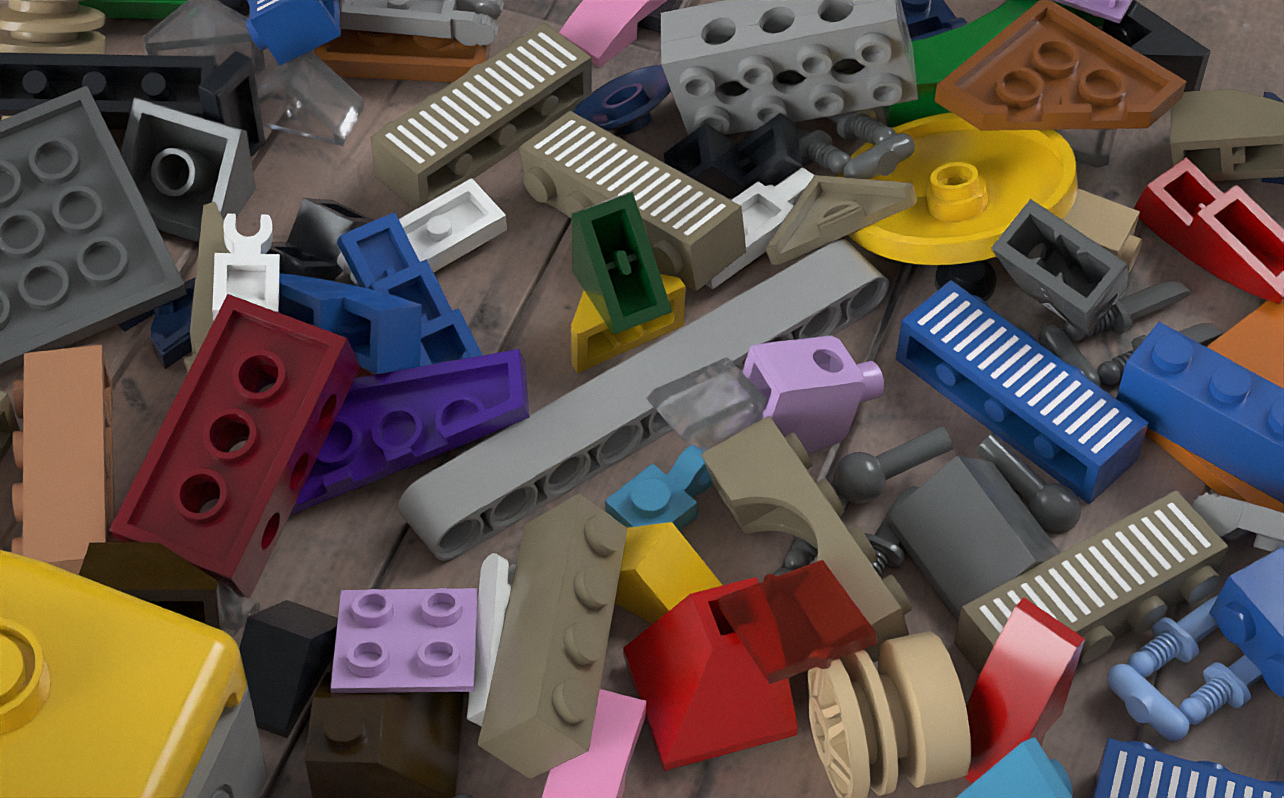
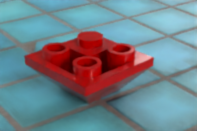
(704, 684)

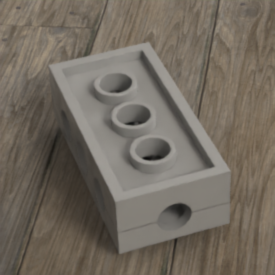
(797, 58)

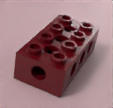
(223, 407)

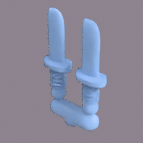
(1180, 641)

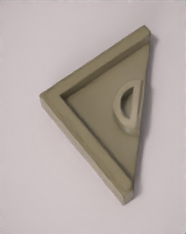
(834, 209)

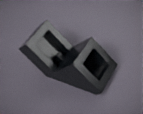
(733, 167)
(313, 239)

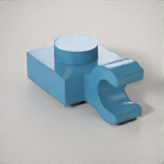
(662, 497)

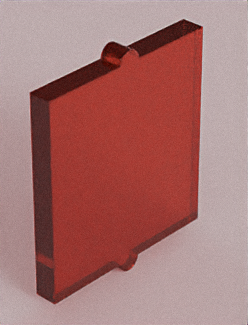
(797, 621)

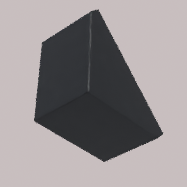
(284, 660)

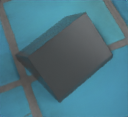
(185, 164)
(969, 531)

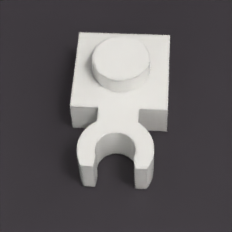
(247, 269)

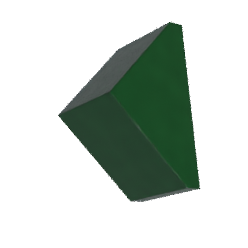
(617, 263)

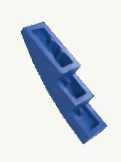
(387, 263)

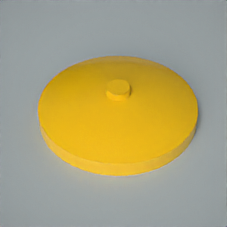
(968, 189)

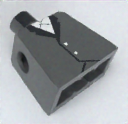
(1072, 272)

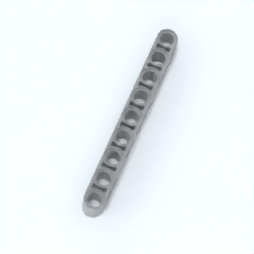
(610, 414)

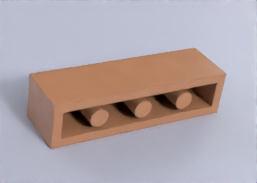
(64, 455)

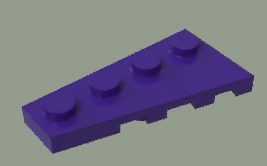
(413, 416)

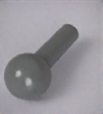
(862, 476)
(1052, 505)

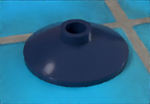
(626, 100)

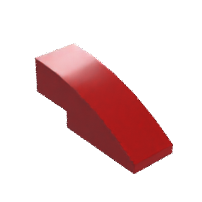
(1216, 229)
(1021, 685)

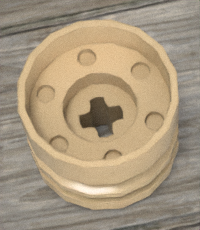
(50, 27)
(900, 714)

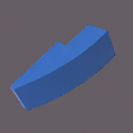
(377, 324)

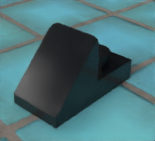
(1161, 43)

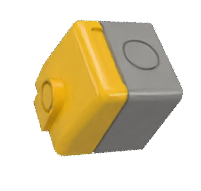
(117, 695)

